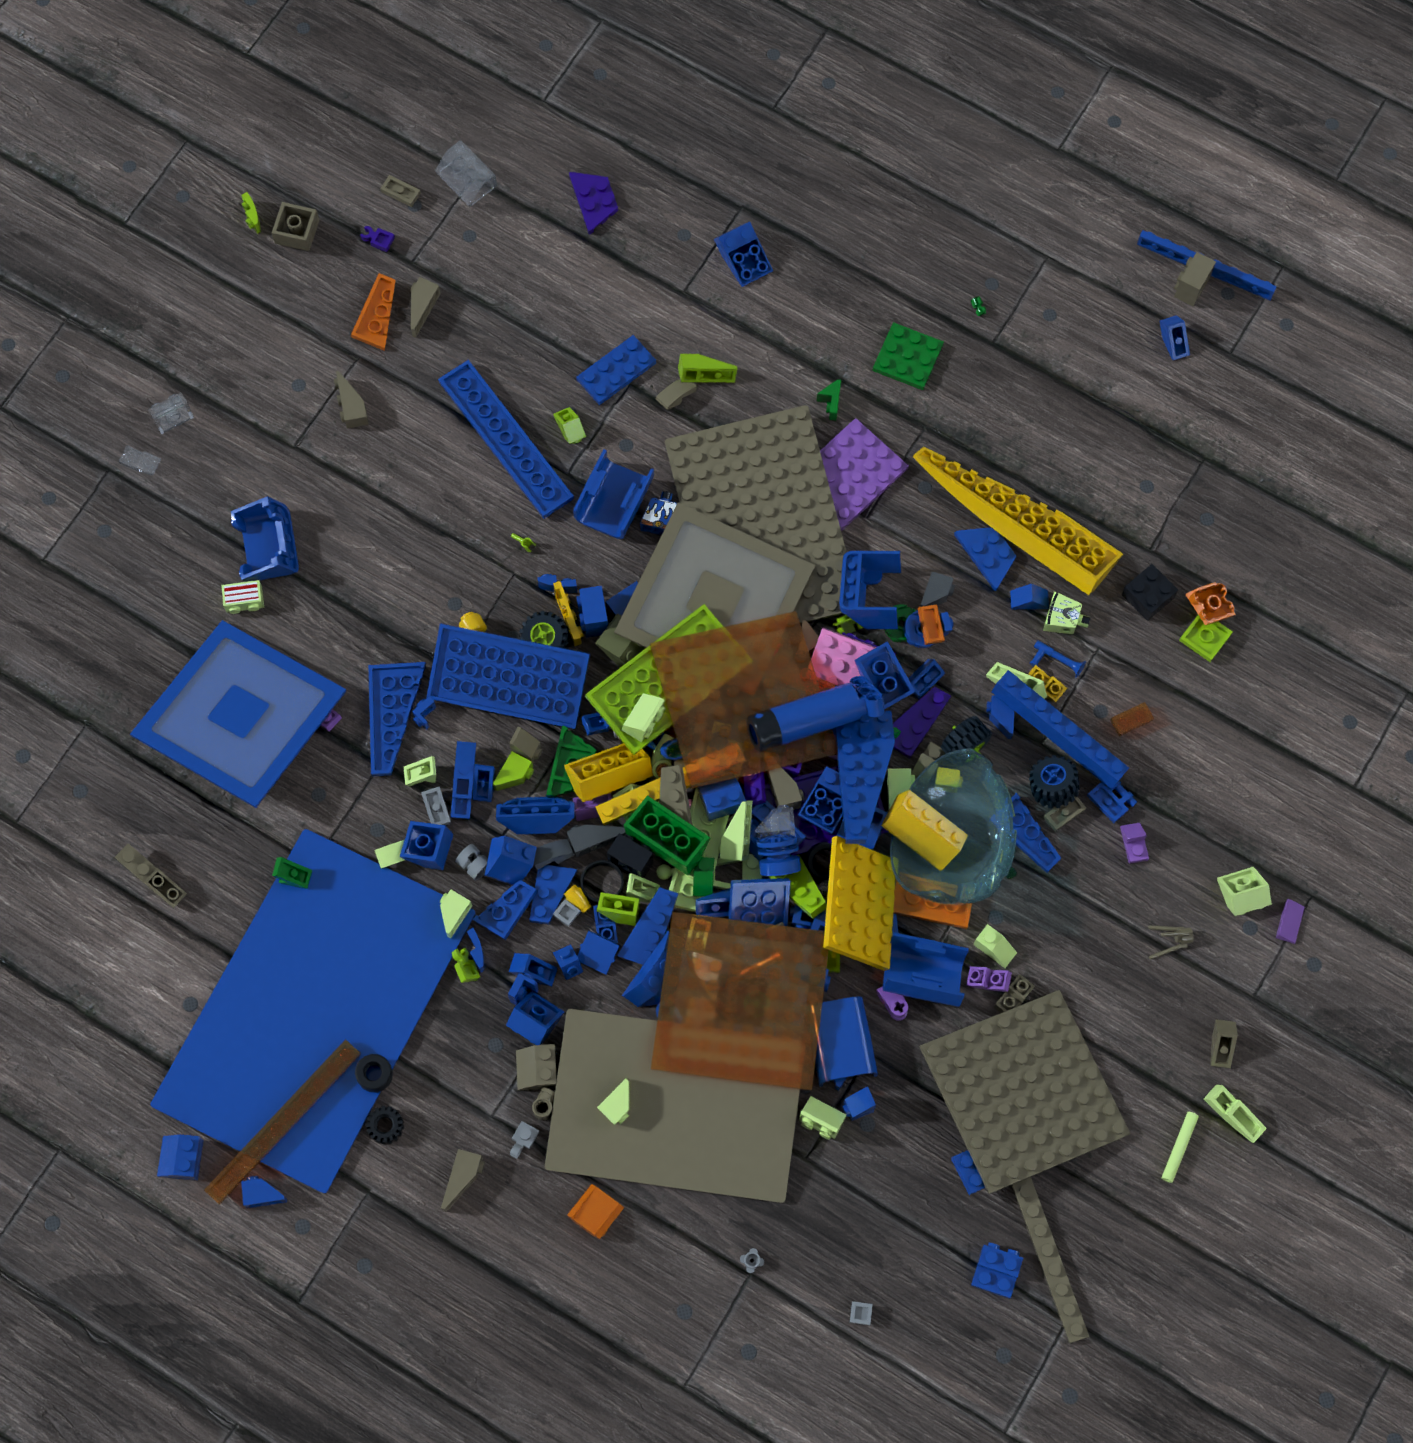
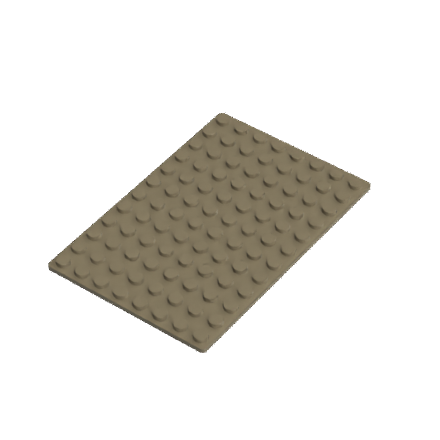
(771, 485)
(679, 1125)

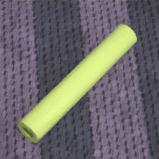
(1180, 1147)

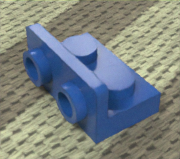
(518, 989)

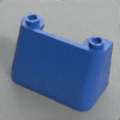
(267, 539)

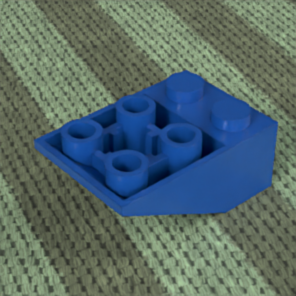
(743, 254)
(824, 802)

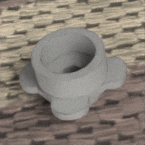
(750, 1267)

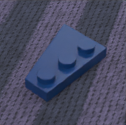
(507, 910)

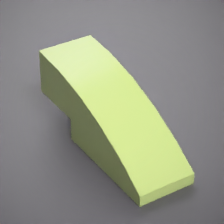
(1235, 1113)

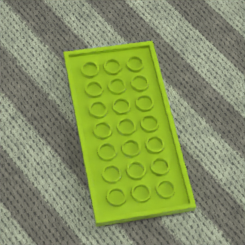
(622, 690)

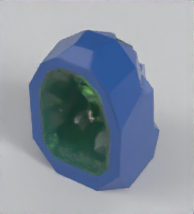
(671, 750)

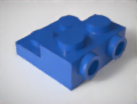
(997, 1270)

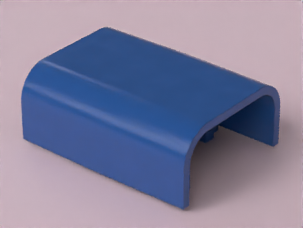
(611, 497)
(925, 970)
(844, 1041)

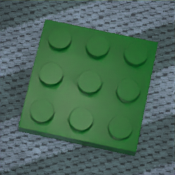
(908, 356)

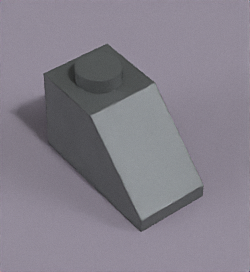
(937, 589)

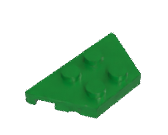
(569, 749)

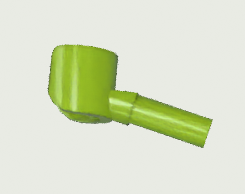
(524, 542)

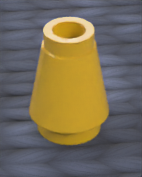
(577, 898)

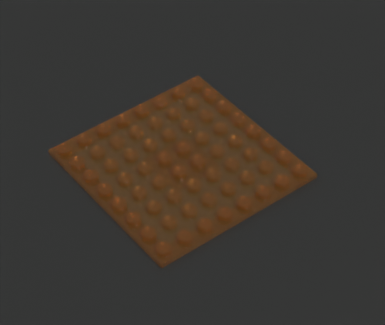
(725, 676)
(741, 1001)

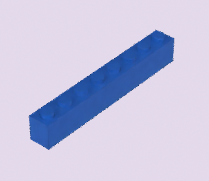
(1060, 729)

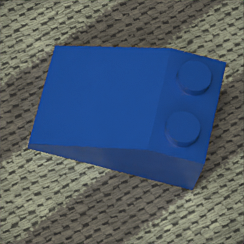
(885, 673)

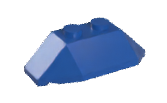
(535, 814)
(648, 982)

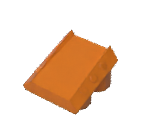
(1211, 603)
(595, 1211)

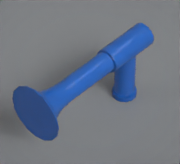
(1043, 649)

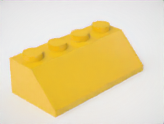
(608, 771)
(924, 829)

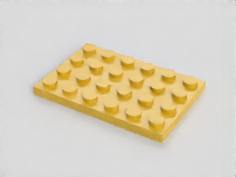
(860, 904)

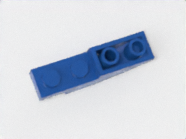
(463, 780)

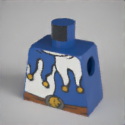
(658, 514)

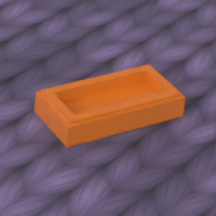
(931, 624)

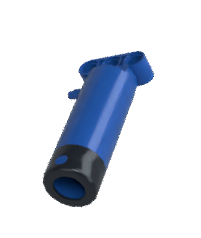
(814, 714)

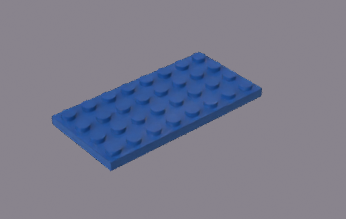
(508, 675)

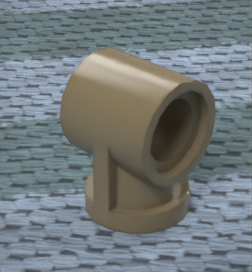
(545, 1097)

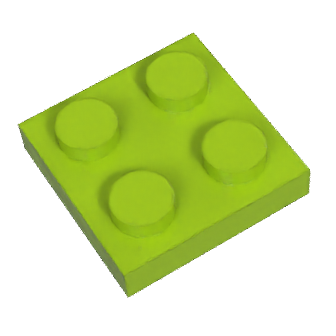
(1205, 639)

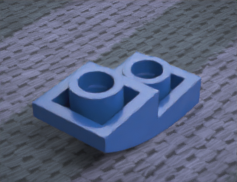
(546, 583)
(604, 926)

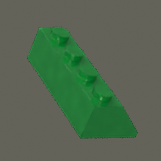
(667, 835)

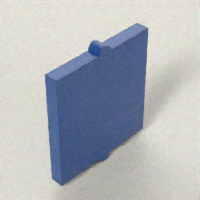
(597, 952)

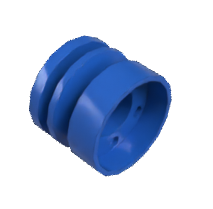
(778, 851)

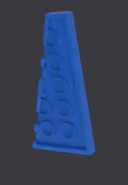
(390, 706)

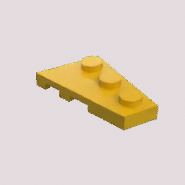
(568, 614)

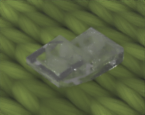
(139, 461)

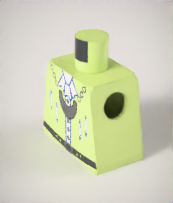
(1064, 615)

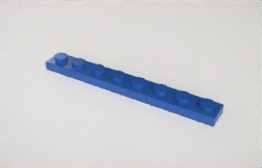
(1221, 271)

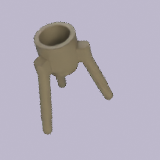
(1181, 935)

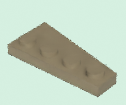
(674, 793)

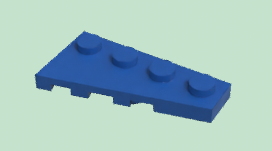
(1031, 838)

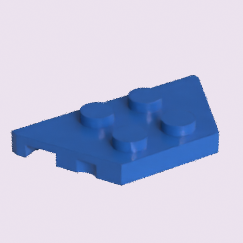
(988, 552)

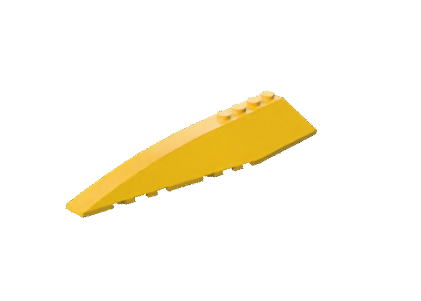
(1038, 531)

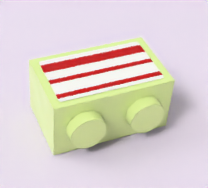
(242, 596)

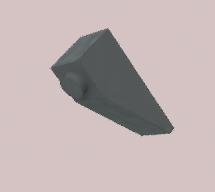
(592, 837)

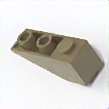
(353, 406)

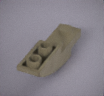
(150, 876)

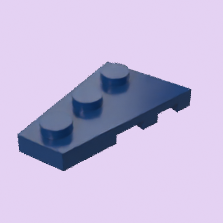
(550, 887)

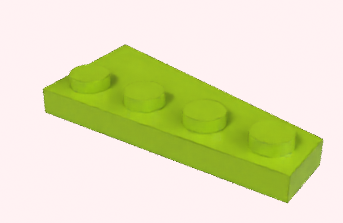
(805, 891)

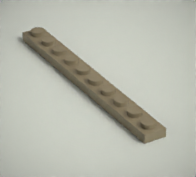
(1050, 1260)

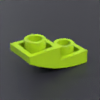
(251, 213)

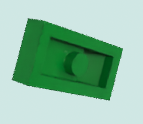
(831, 396)
(291, 873)
(703, 877)

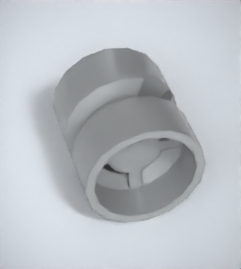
(477, 867)

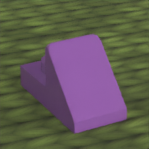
(1134, 842)

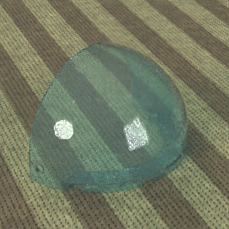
(977, 802)

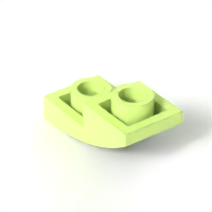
(389, 854)

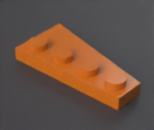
(375, 315)

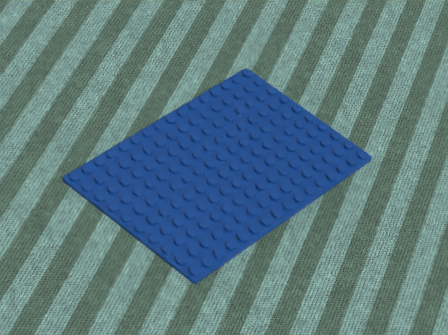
(313, 969)

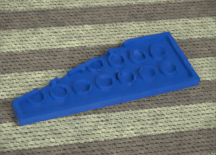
(863, 759)

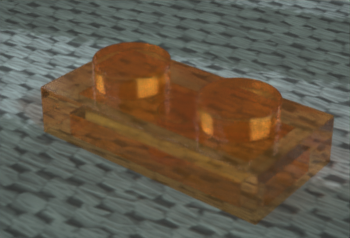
(1132, 719)

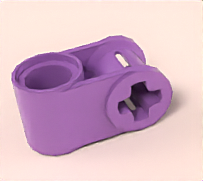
(892, 1001)

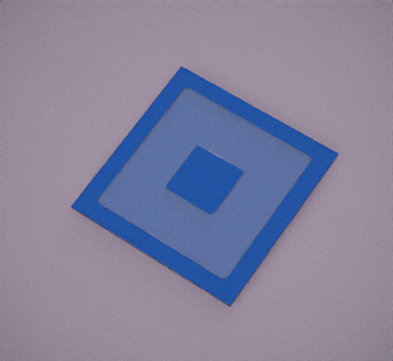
(238, 713)

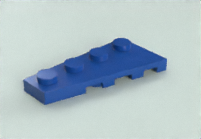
(650, 927)

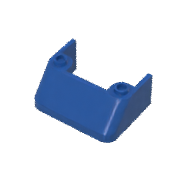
(865, 569)

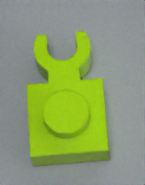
(465, 968)

